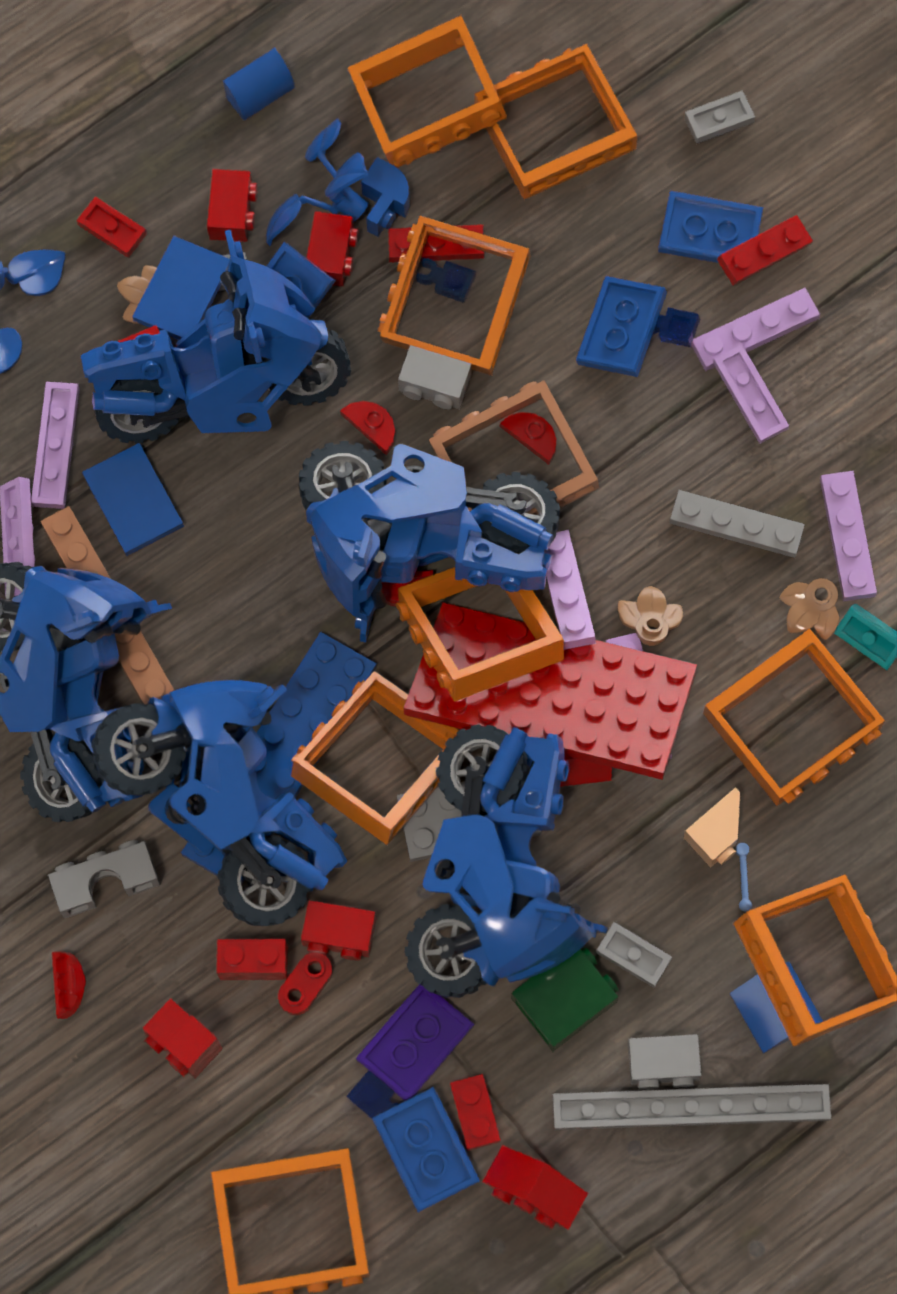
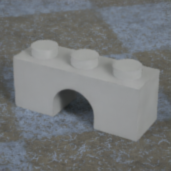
(75, 883)

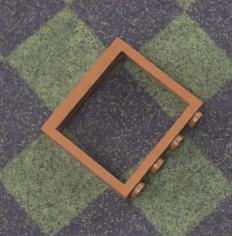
(503, 407)

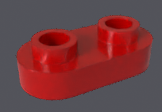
(306, 983)

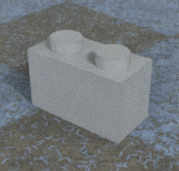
(434, 378)
(664, 1061)

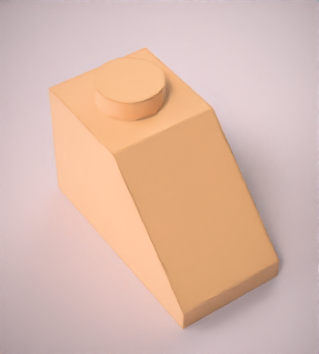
(716, 831)

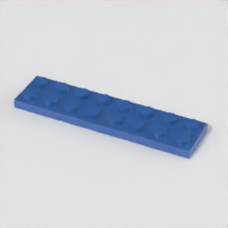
(311, 695)

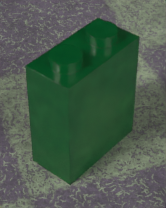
(565, 998)

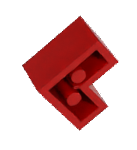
(183, 1038)
(534, 1188)

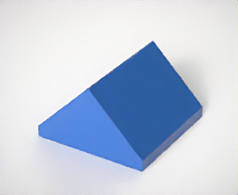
(760, 1013)

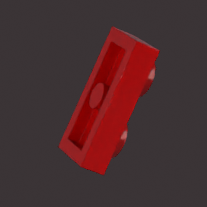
(111, 227)
(475, 1112)

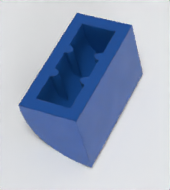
(258, 84)

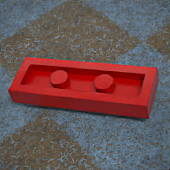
(435, 247)
(764, 250)

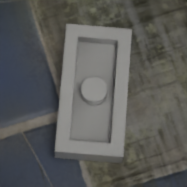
(719, 117)
(634, 954)

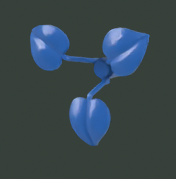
(343, 197)
(38, 275)

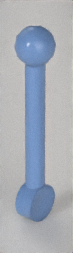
(742, 851)

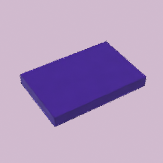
(414, 1042)

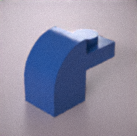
(389, 190)

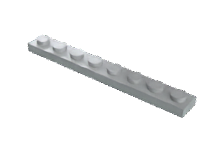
(691, 1107)

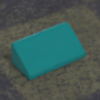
(869, 636)

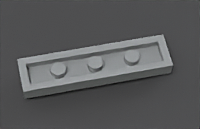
(737, 523)

